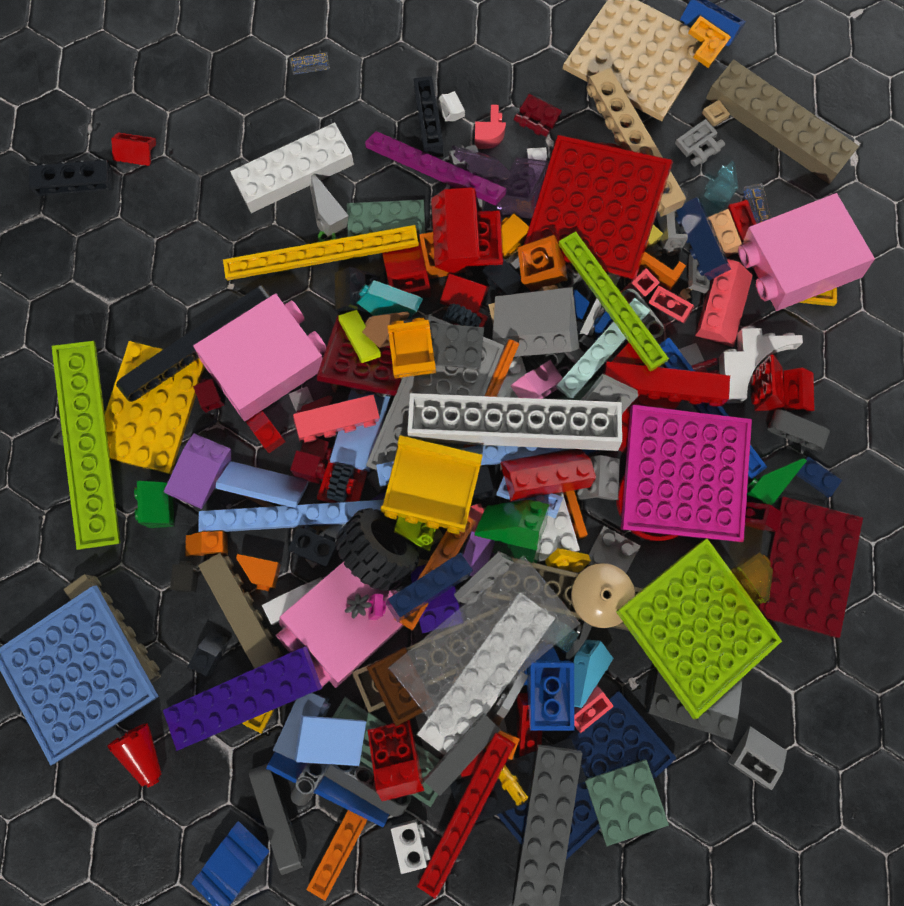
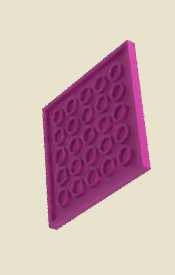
(686, 474)

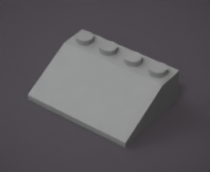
(538, 321)

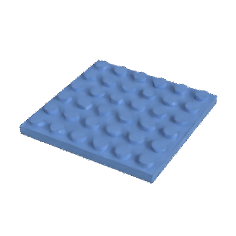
(74, 675)

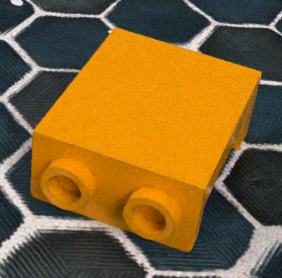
(411, 348)

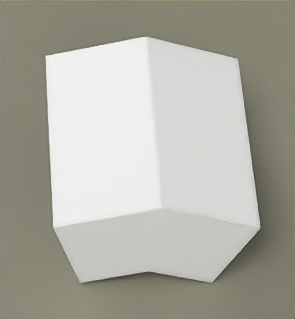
(450, 107)

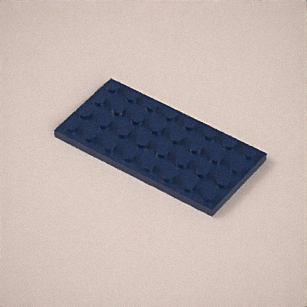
(606, 745)

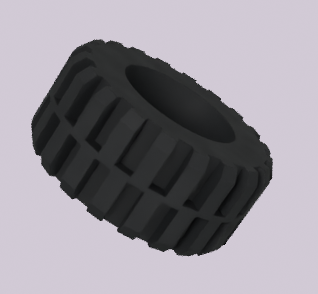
(375, 551)

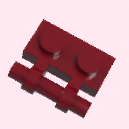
(539, 111)

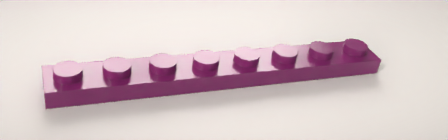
(435, 167)

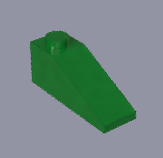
(770, 486)

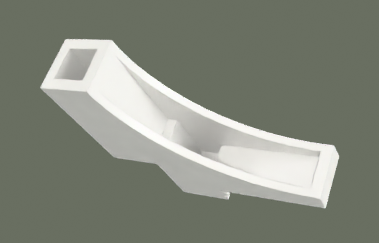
(751, 351)

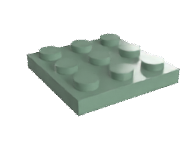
(626, 802)

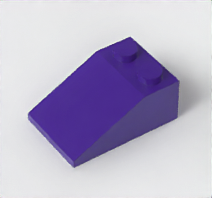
(439, 608)

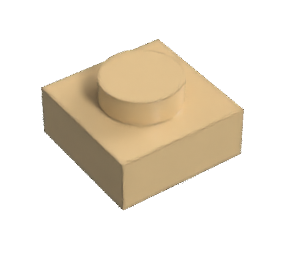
(716, 113)

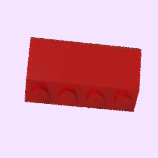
(455, 229)
(548, 474)

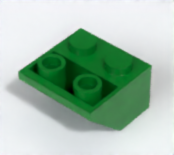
(154, 506)

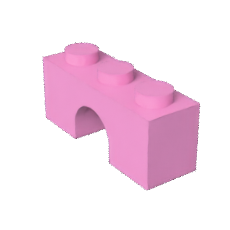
(538, 382)

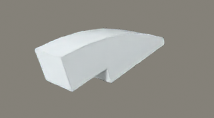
(281, 604)

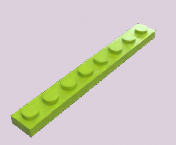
(613, 301)

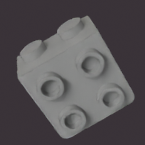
(606, 480)

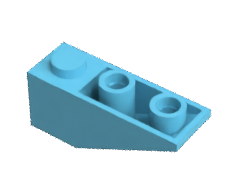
(589, 666)

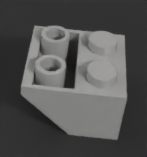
(759, 758)

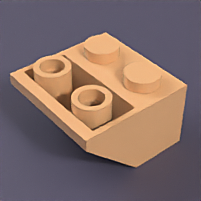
(726, 232)

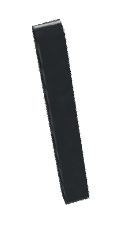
(182, 352)

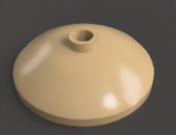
(589, 599)

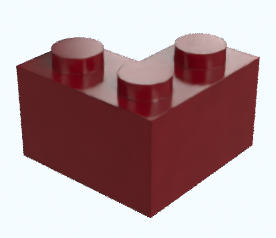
(311, 460)

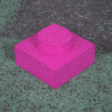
(378, 607)

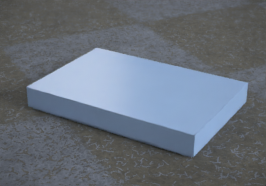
(330, 740)

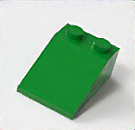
(514, 523)

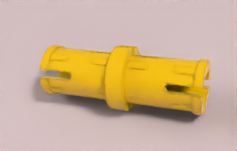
(510, 784)

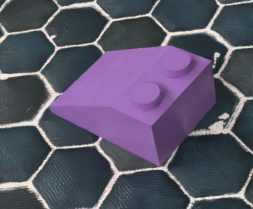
(198, 470)

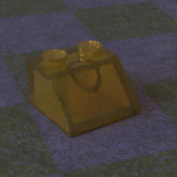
(755, 577)

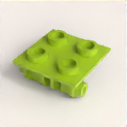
(416, 533)

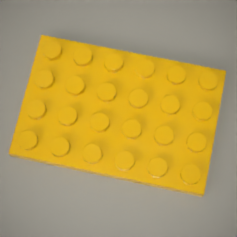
(153, 426)

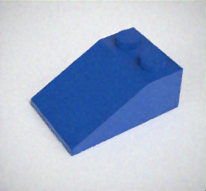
(551, 695)

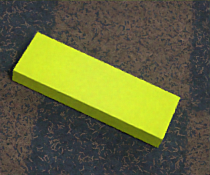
(354, 327)

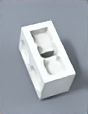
(404, 847)

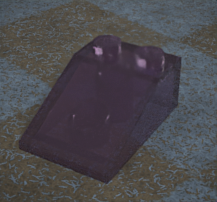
(523, 187)

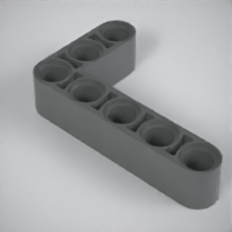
(348, 779)

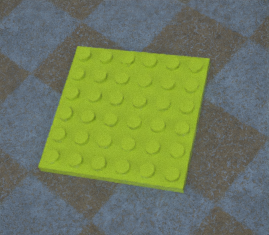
(699, 628)

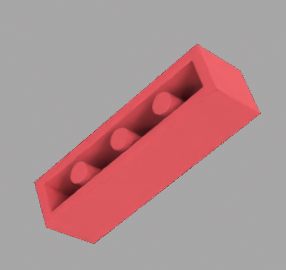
(335, 418)

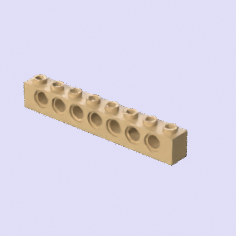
(626, 115)

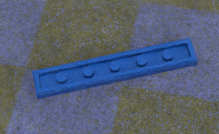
(329, 790)

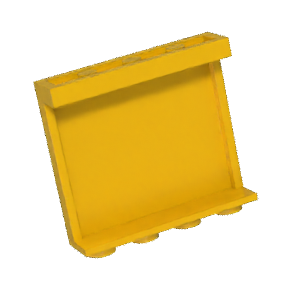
(431, 484)

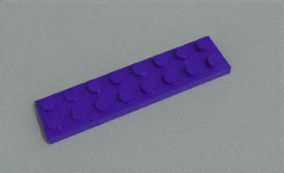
(242, 698)

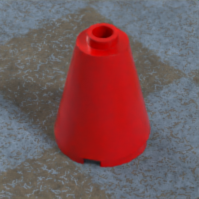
(138, 755)

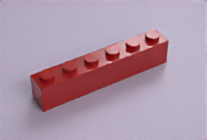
(672, 383)

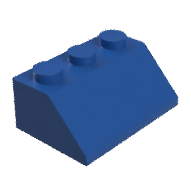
(714, 14)

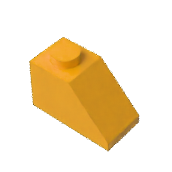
(513, 234)

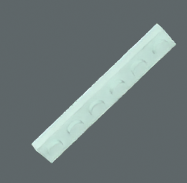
(597, 355)

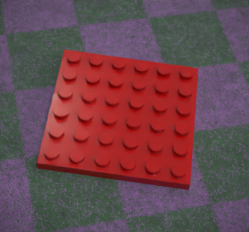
(602, 196)

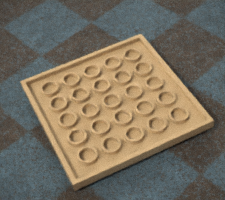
(643, 48)

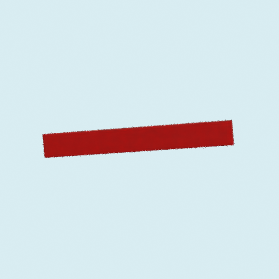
(466, 815)

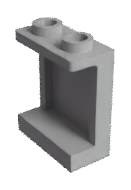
(670, 241)

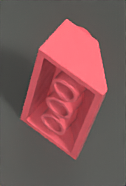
(725, 305)

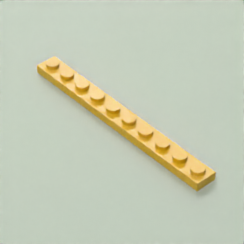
(320, 252)

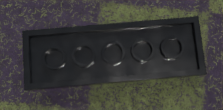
(500, 799)

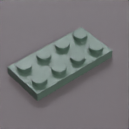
(385, 215)

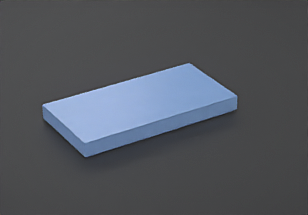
(356, 446)
(262, 484)

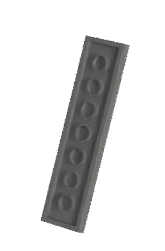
(547, 826)

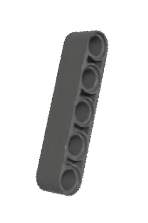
(276, 819)

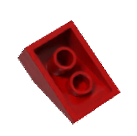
(489, 238)

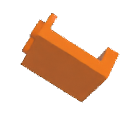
(665, 275)

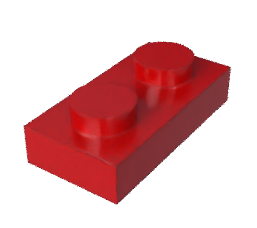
(742, 217)

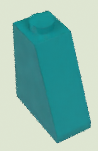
(385, 299)

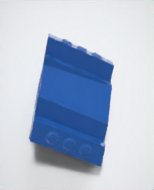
(230, 867)

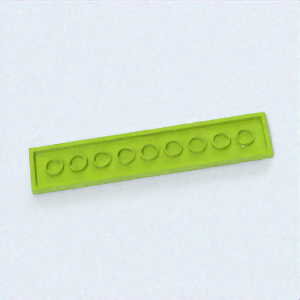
(85, 445)

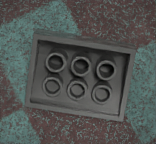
(717, 720)

